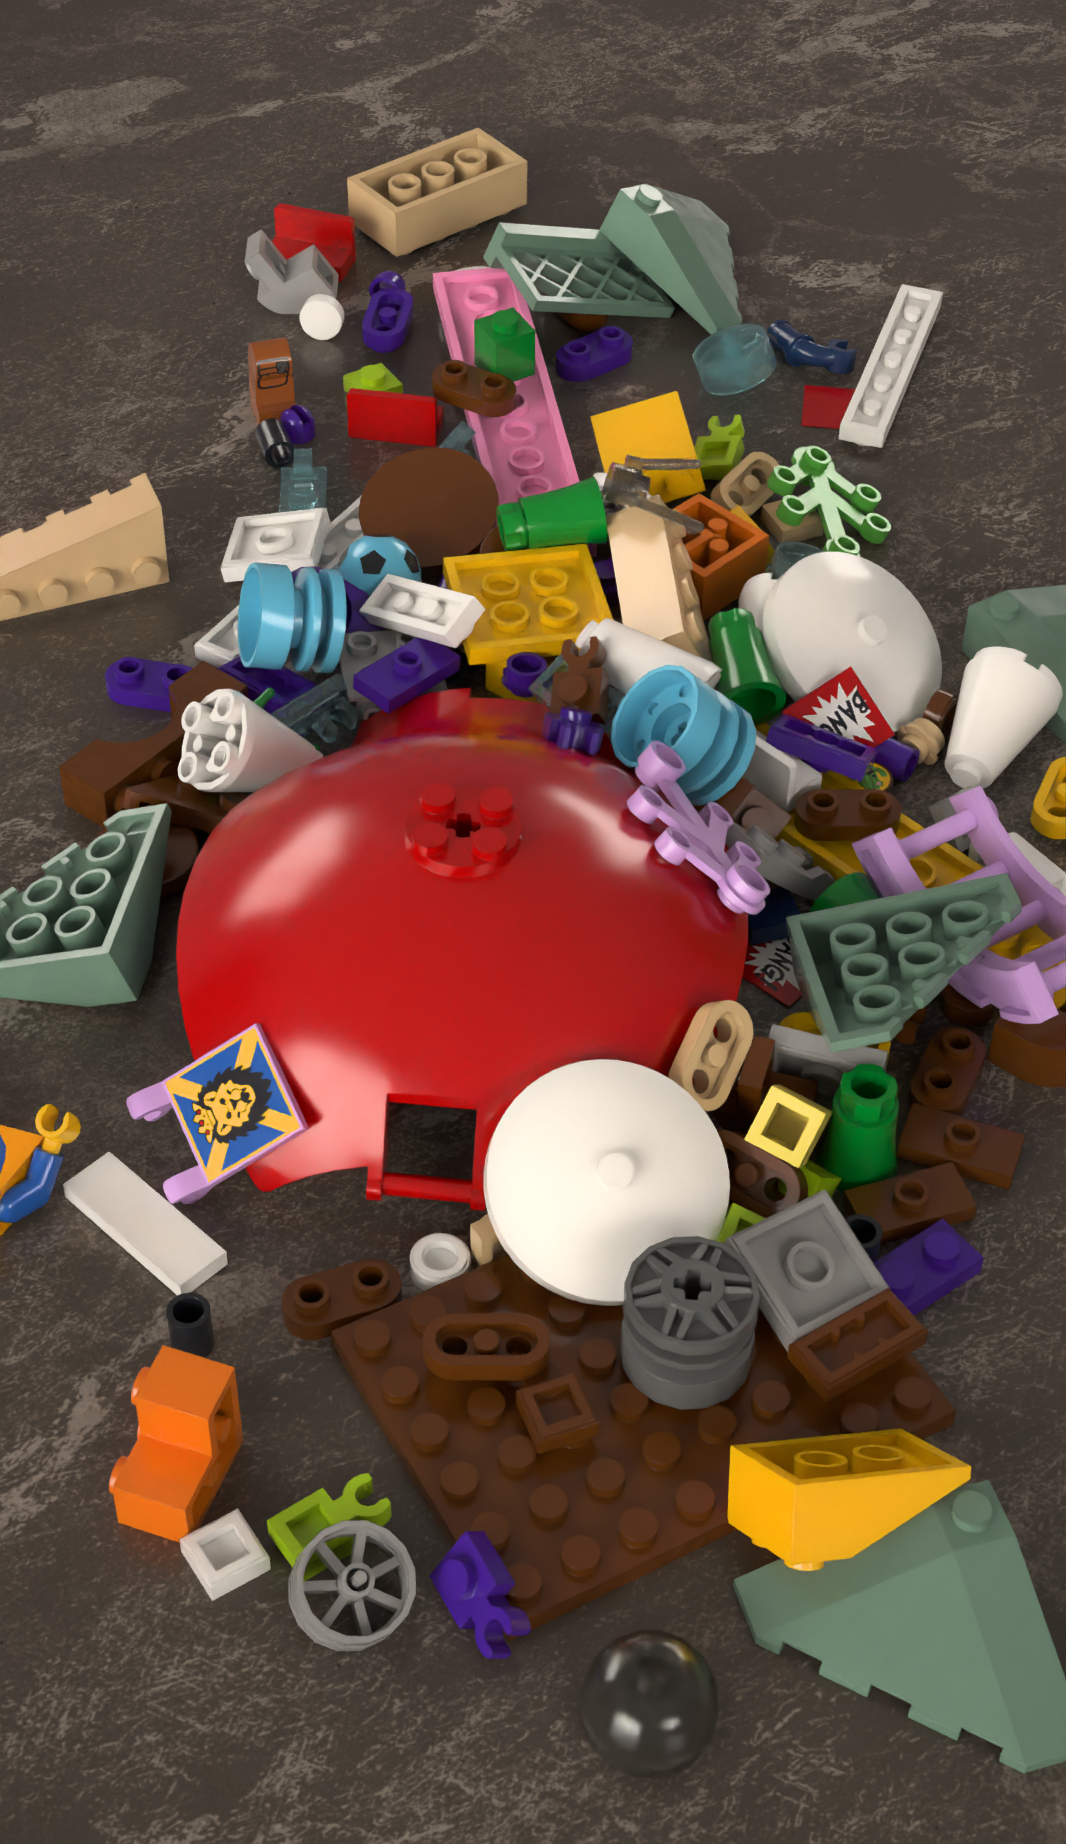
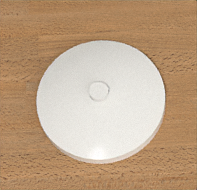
(856, 614)
(599, 1171)

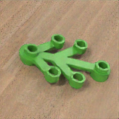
(816, 470)

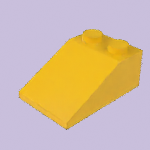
(834, 1492)

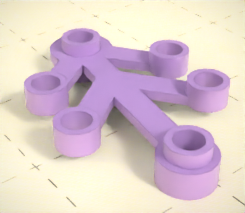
(696, 835)

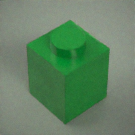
(505, 344)

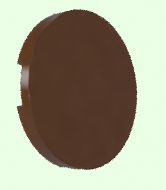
(433, 502)

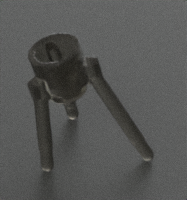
(630, 488)

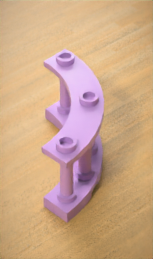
(1011, 985)

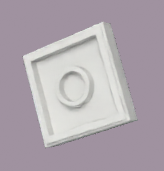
(276, 538)

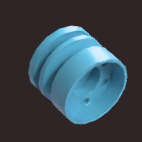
(291, 618)
(692, 719)

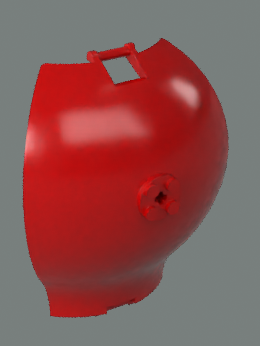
(444, 931)

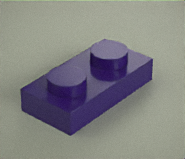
(929, 1266)

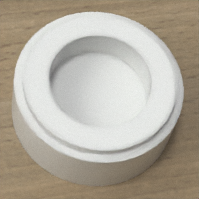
(322, 317)
(438, 1259)

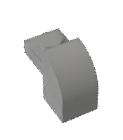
(290, 282)

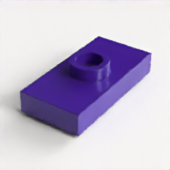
(406, 673)
(285, 683)
(821, 748)

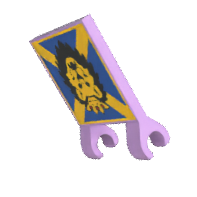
(230, 1108)

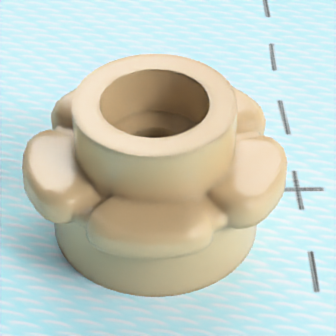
(923, 736)

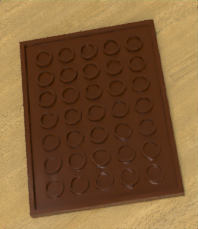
(608, 1504)

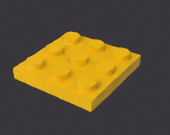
(528, 598)

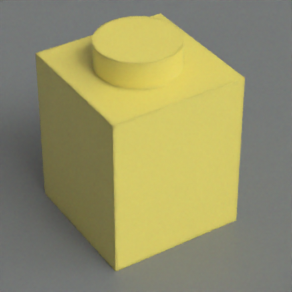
(788, 1125)

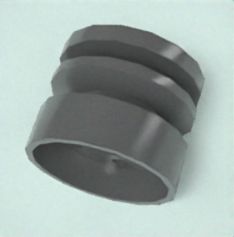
(689, 1322)

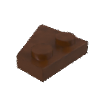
(188, 804)

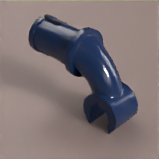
(802, 350)

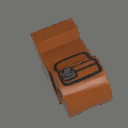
(270, 378)

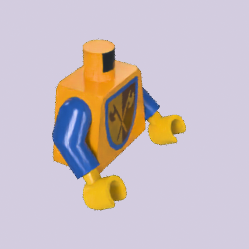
(32, 1164)

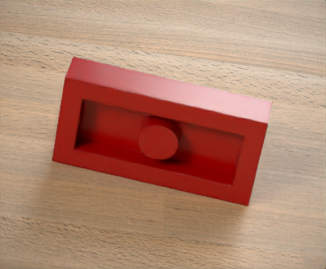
(330, 232)
(394, 417)

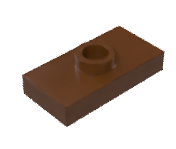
(974, 1147)
(913, 1201)
(857, 1344)

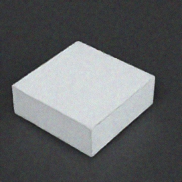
(225, 1554)

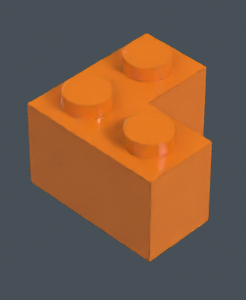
(722, 554)
(183, 1444)

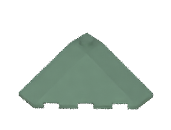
(680, 249)
(1029, 622)
(92, 918)
(886, 957)
(934, 1619)

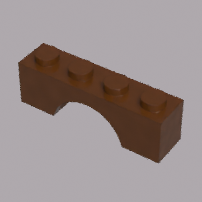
(100, 773)

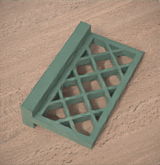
(584, 254)

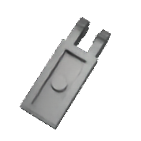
(782, 862)

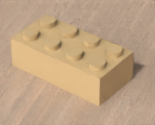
(437, 191)

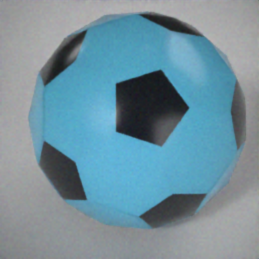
(375, 556)

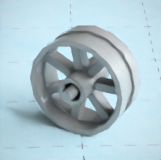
(352, 1585)

